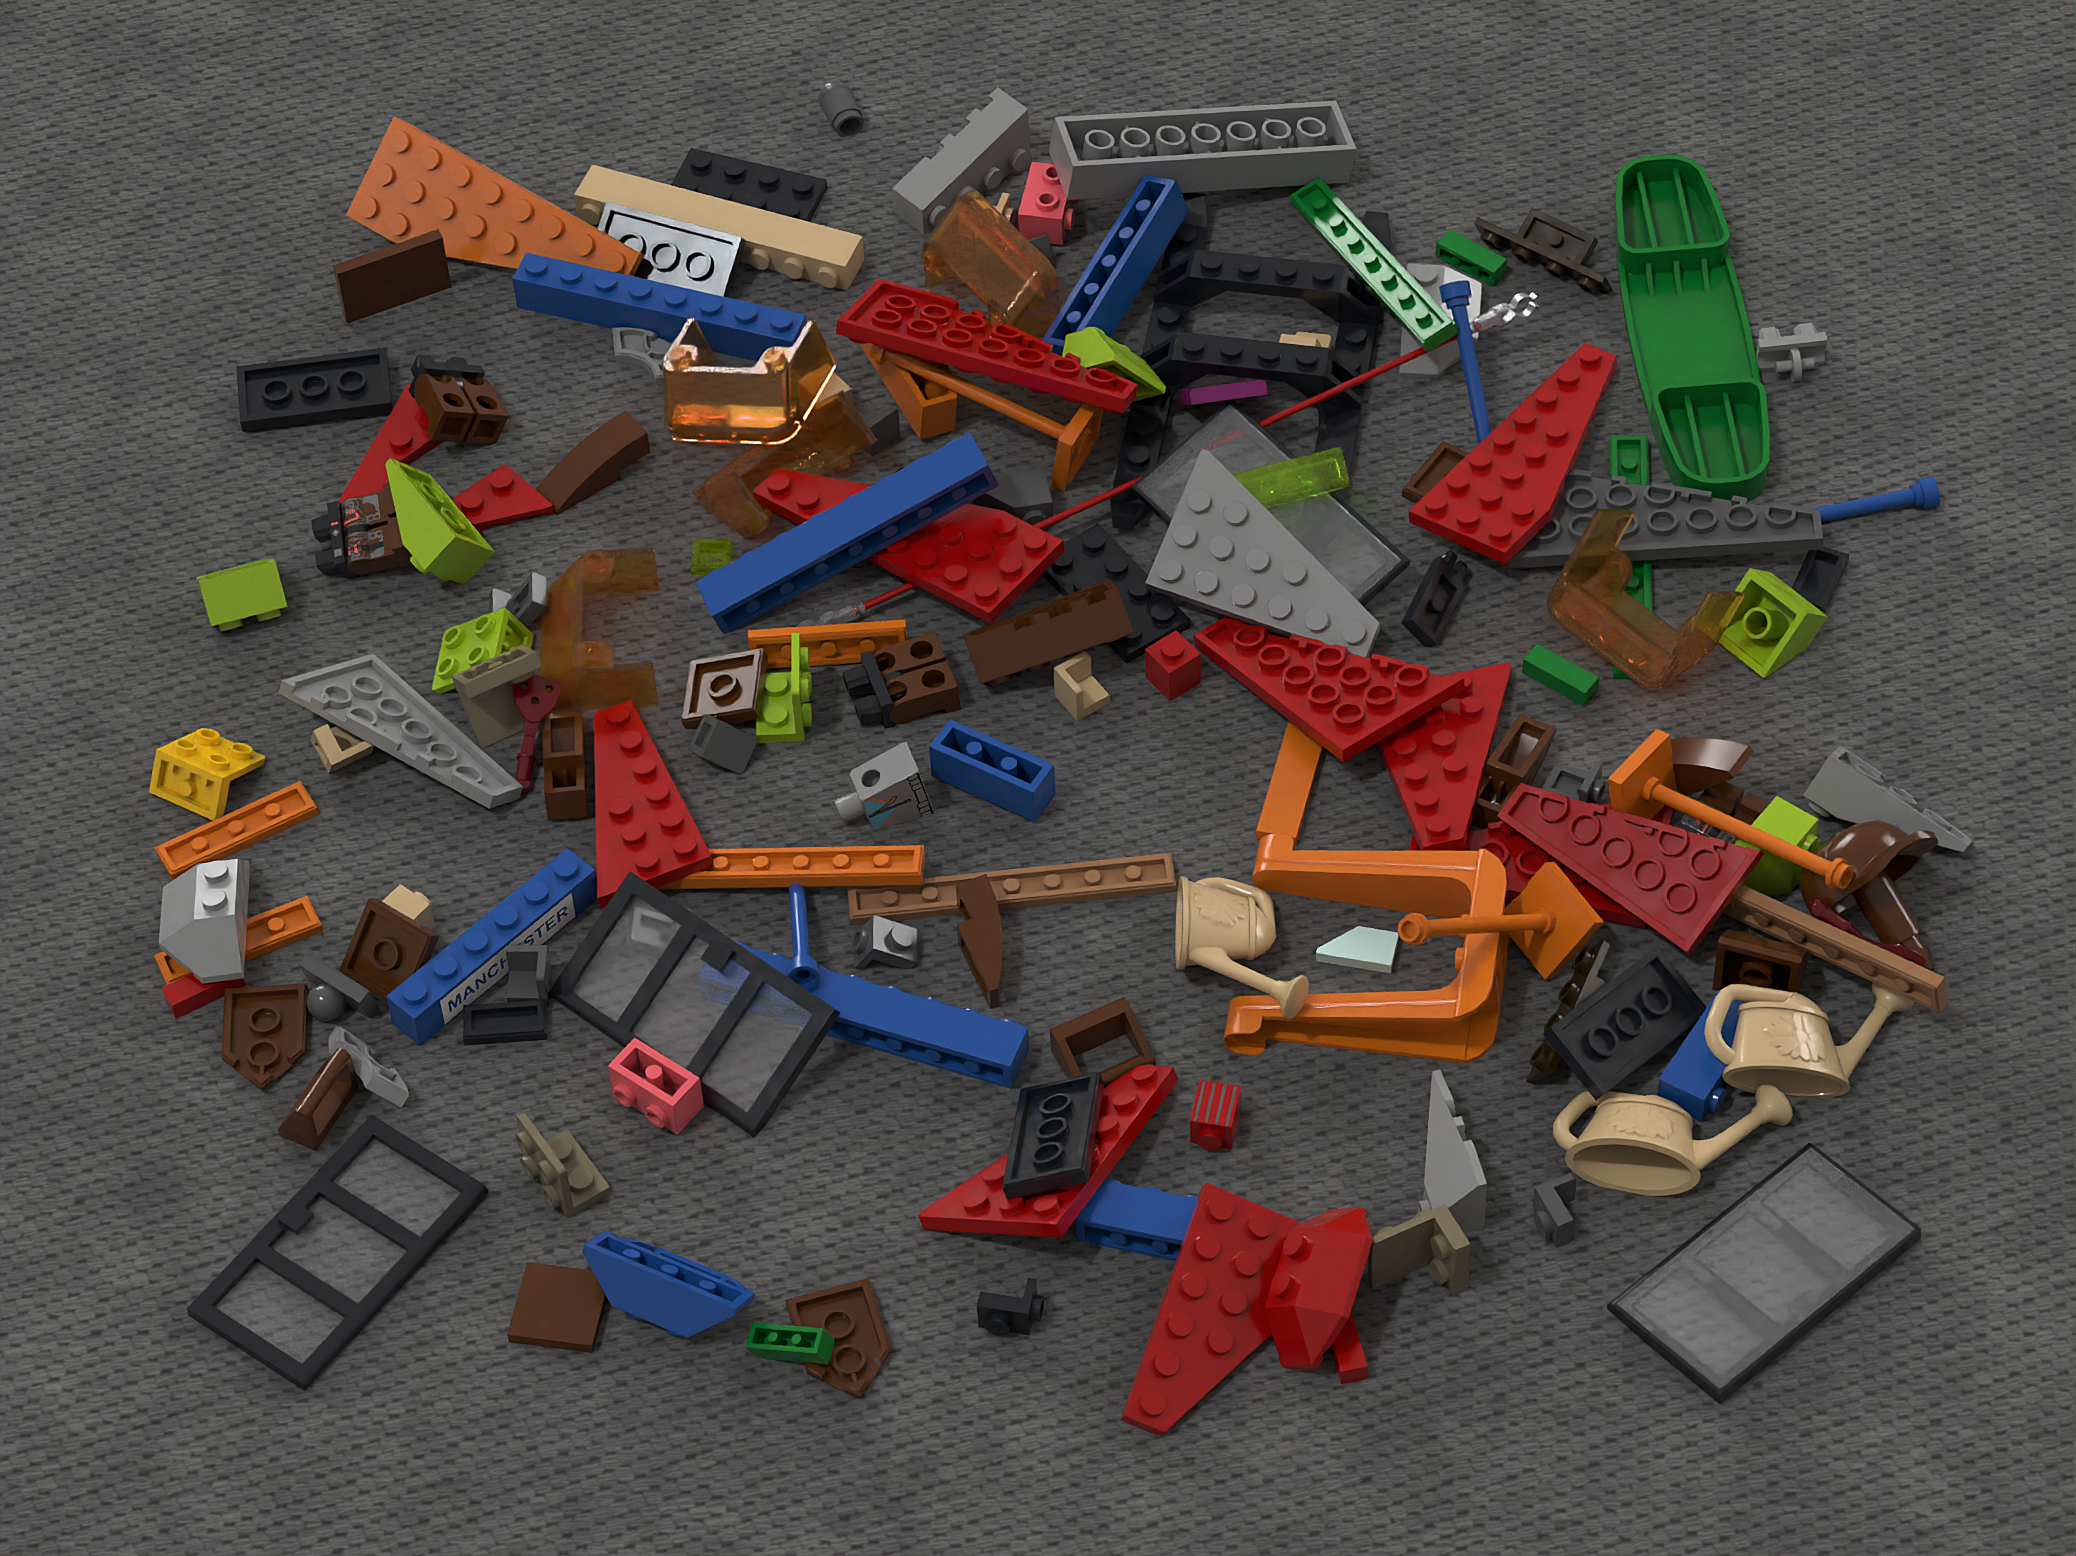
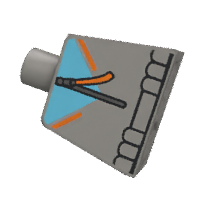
(886, 790)

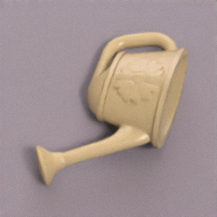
(1221, 924)
(1788, 1041)
(1648, 1140)

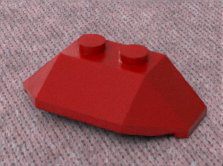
(1317, 1284)

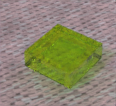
(710, 555)

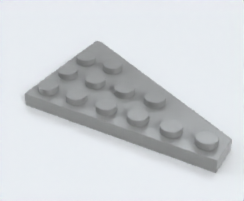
(1246, 565)

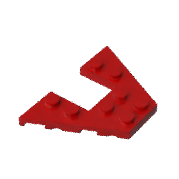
(403, 437)

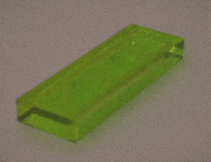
(1296, 478)

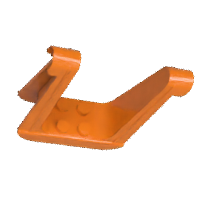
(1430, 1024)

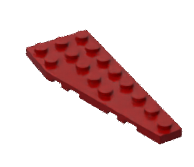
(938, 331)
(1515, 474)
(967, 557)

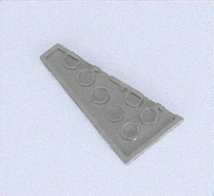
(391, 715)

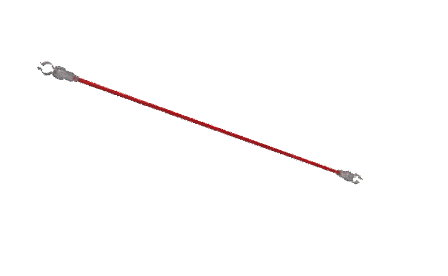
(1496, 316)

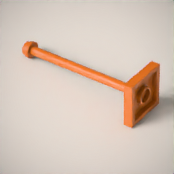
(1074, 439)
(1648, 783)
(1545, 921)

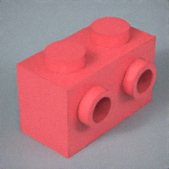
(1045, 205)
(655, 1086)

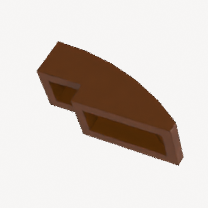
(595, 462)
(1706, 762)
(1512, 763)
(565, 766)
(981, 936)

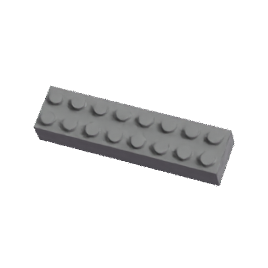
(1202, 148)

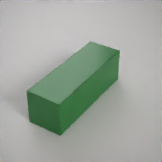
(1471, 257)
(1560, 675)
(790, 1343)

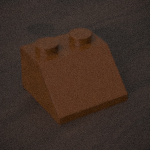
(1758, 962)

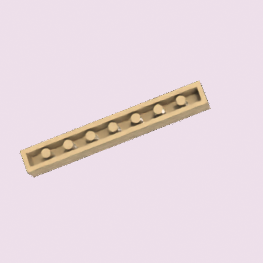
(771, 239)

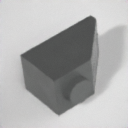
(1021, 495)

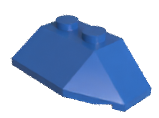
(663, 1285)

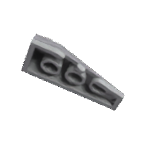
(1855, 793)
(1452, 1163)

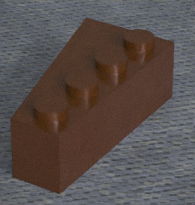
(1048, 632)

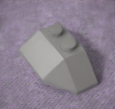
(1430, 279)
(207, 919)

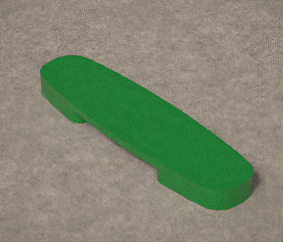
(1689, 328)

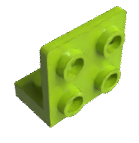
(477, 642)
(784, 699)

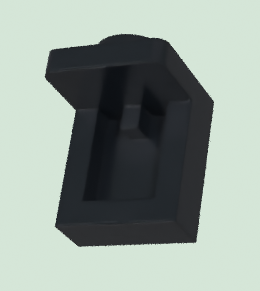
(1010, 1314)

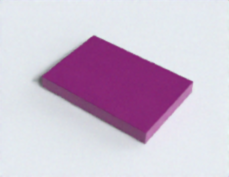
(1222, 392)

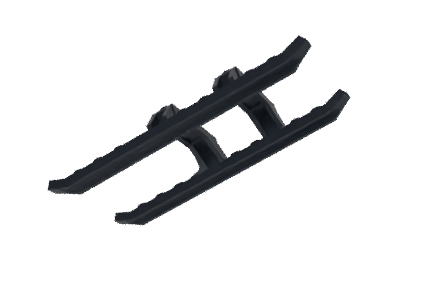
(1178, 357)

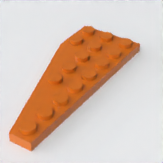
(482, 215)

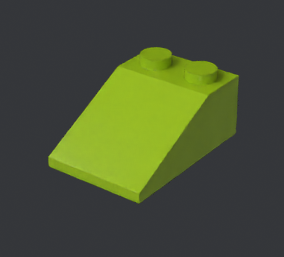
(434, 526)

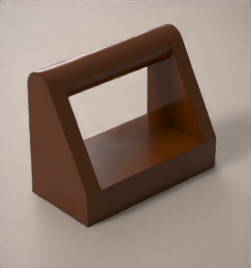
(1096, 1029)
(321, 1101)

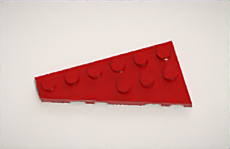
(638, 809)
(1649, 867)

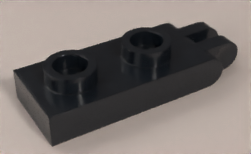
(1436, 599)

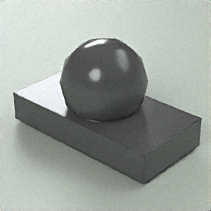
(334, 992)

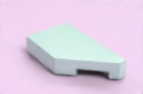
(1361, 949)

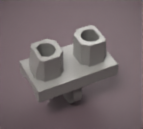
(1793, 352)

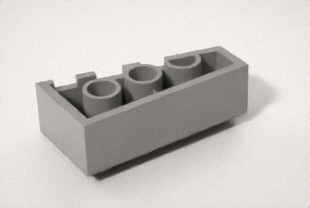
(974, 159)

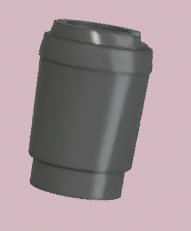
(841, 108)

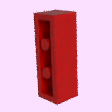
(190, 994)
(1349, 1355)

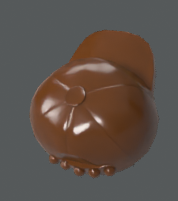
(1879, 857)

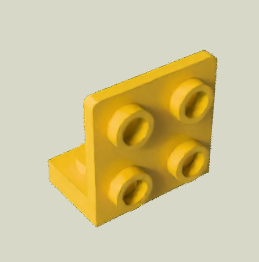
(199, 770)

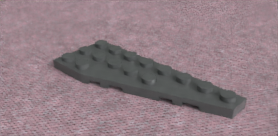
(1669, 523)

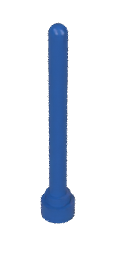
(1456, 297)
(1923, 494)
(802, 967)

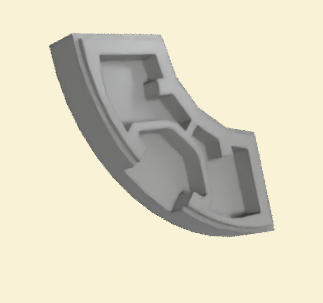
(642, 349)
(374, 1076)

